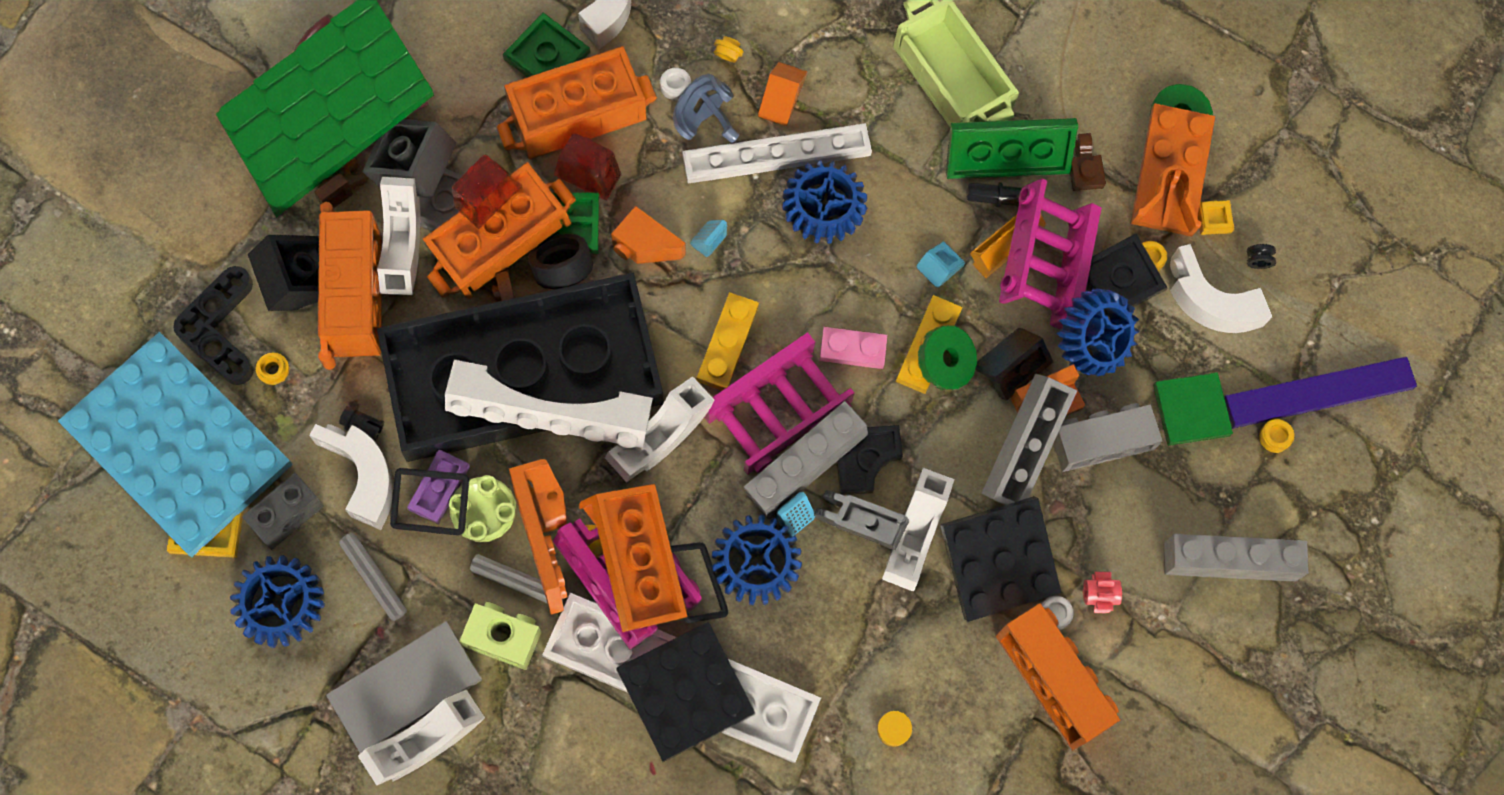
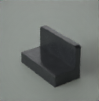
(1015, 362)

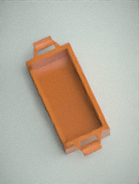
(577, 98)
(514, 230)
(348, 285)

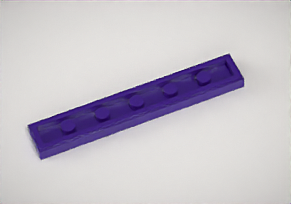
(1320, 392)

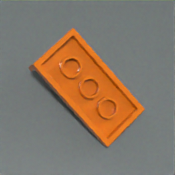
(1173, 170)
(542, 512)
(637, 556)

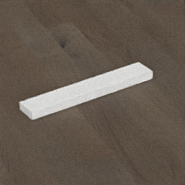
(776, 153)

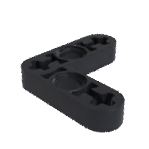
(205, 331)

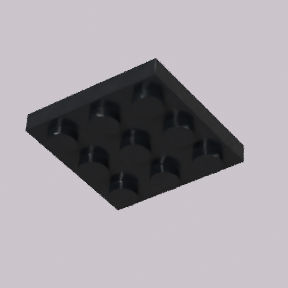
(1001, 558)
(685, 691)

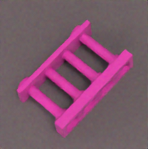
(1076, 250)
(774, 372)

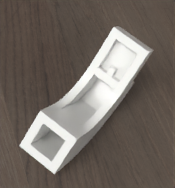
(604, 20)
(400, 236)
(1213, 307)
(665, 430)
(375, 484)
(924, 515)
(424, 740)

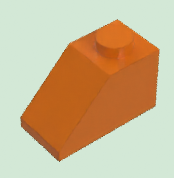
(646, 240)

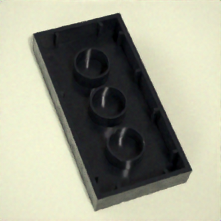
(548, 345)

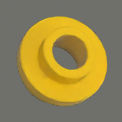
(728, 49)
(266, 362)

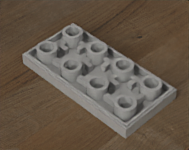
(403, 687)

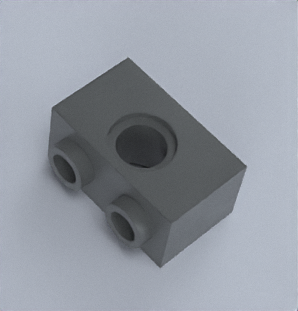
(283, 511)

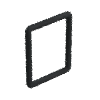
(435, 474)
(709, 616)

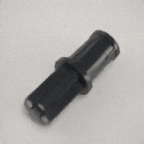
(993, 194)

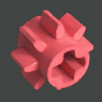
(1102, 592)

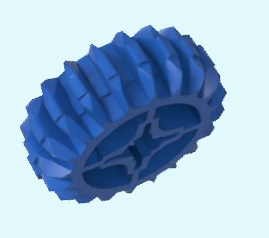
(851, 207)
(1090, 327)
(746, 549)
(289, 593)

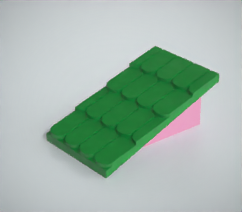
(324, 104)

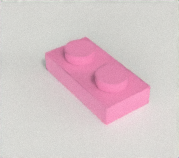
(853, 347)

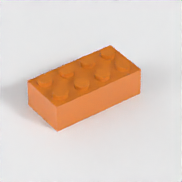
(1058, 676)

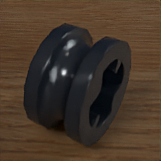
(1261, 256)

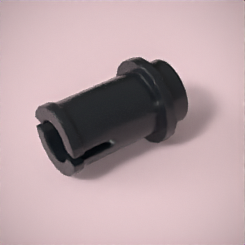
(364, 422)

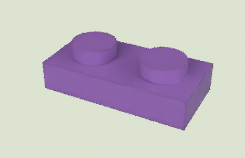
(435, 493)

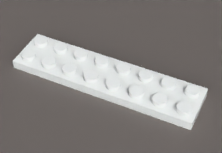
(593, 647)

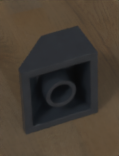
(287, 271)

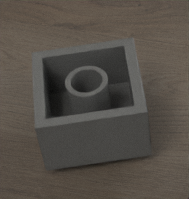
(412, 151)

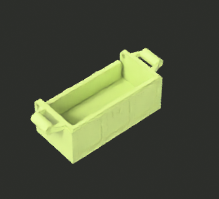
(953, 64)

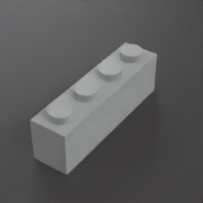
(1029, 440)
(806, 459)
(1236, 557)

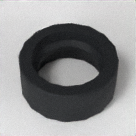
(565, 273)

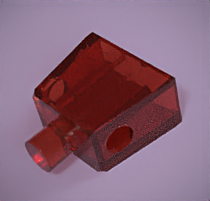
(585, 164)
(483, 190)

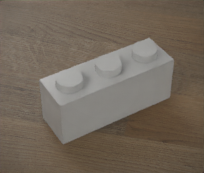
(1107, 437)

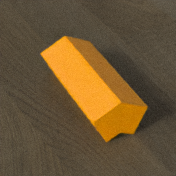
(995, 250)

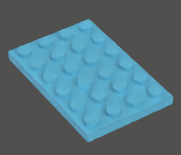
(175, 444)

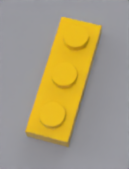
(939, 313)
(727, 342)

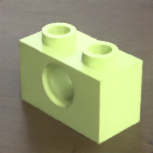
(515, 650)

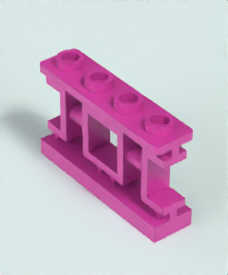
(573, 544)

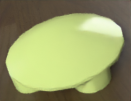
(489, 509)

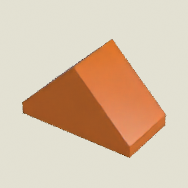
(781, 93)

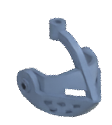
(687, 120)

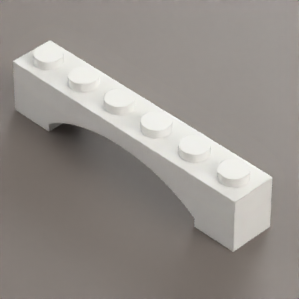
(480, 395)

